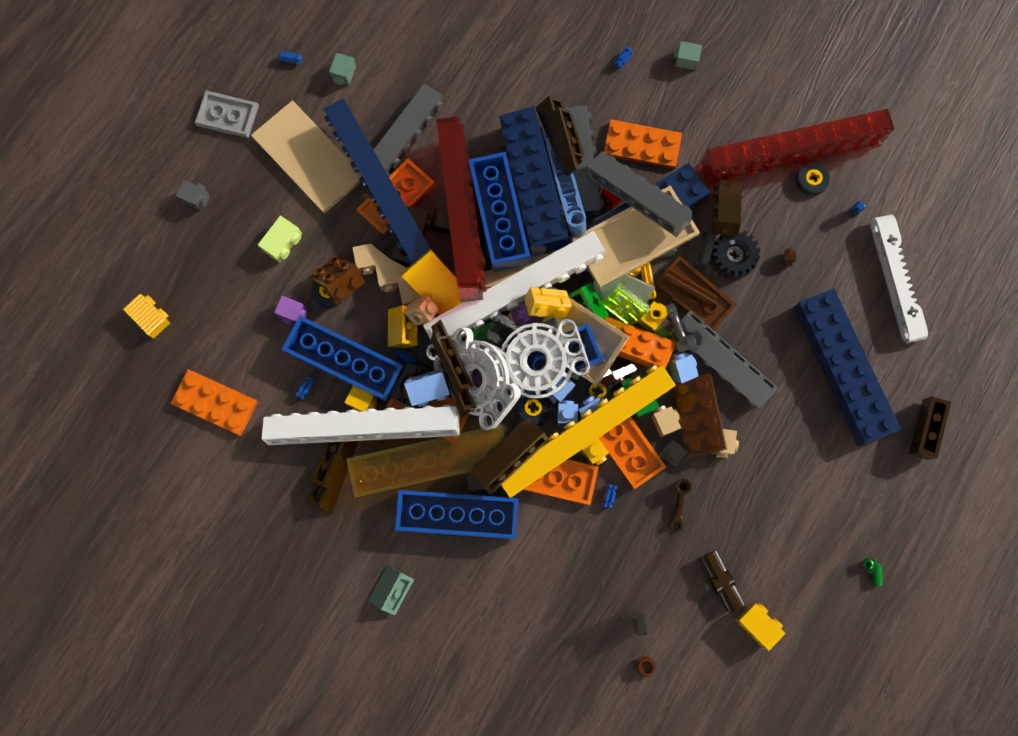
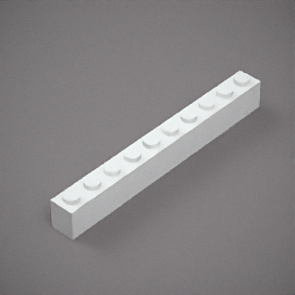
(514, 289)
(361, 425)

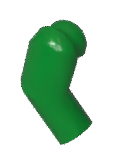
(874, 569)

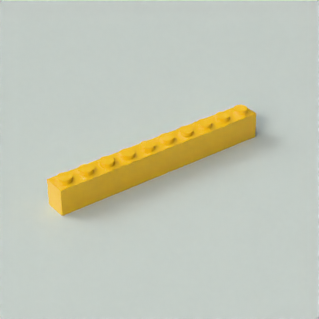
(591, 427)

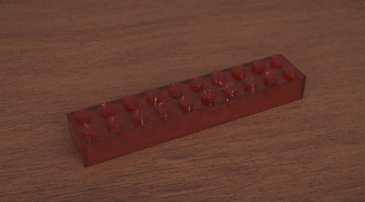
(796, 146)
(461, 210)

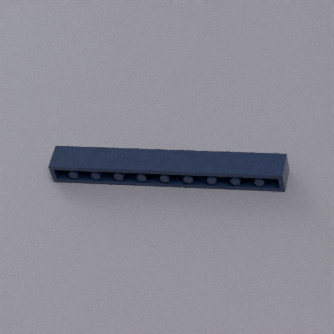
(377, 180)

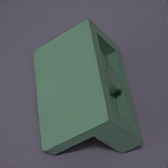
(391, 590)

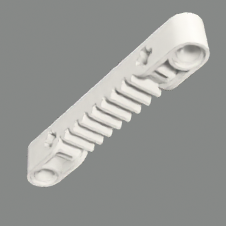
(911, 326)

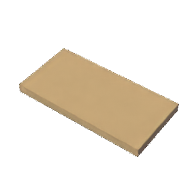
(307, 156)
(632, 242)
(607, 336)

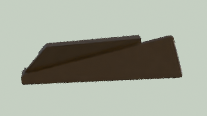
(561, 133)
(455, 371)
(330, 475)

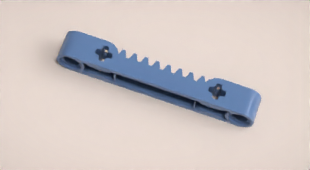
(568, 193)

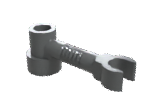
(685, 342)

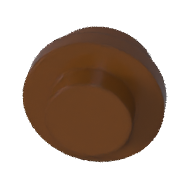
(789, 256)
(645, 666)

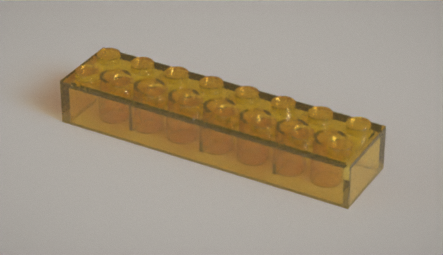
(421, 461)

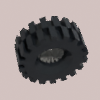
(744, 248)

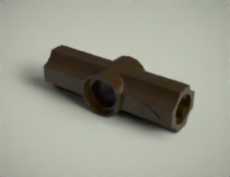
(722, 581)

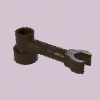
(679, 502)

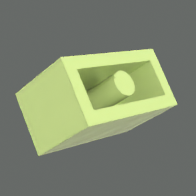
(280, 239)

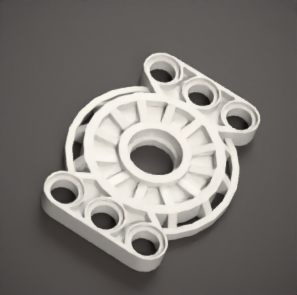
(556, 353)
(492, 387)

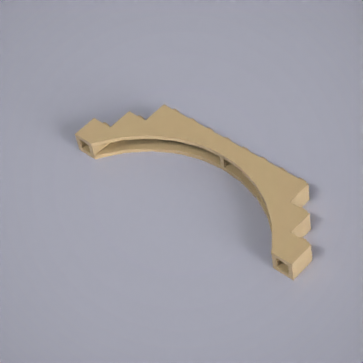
(389, 272)

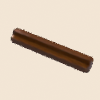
(691, 287)

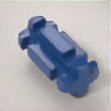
(290, 57)
(623, 57)
(857, 208)
(405, 357)
(305, 387)
(609, 496)

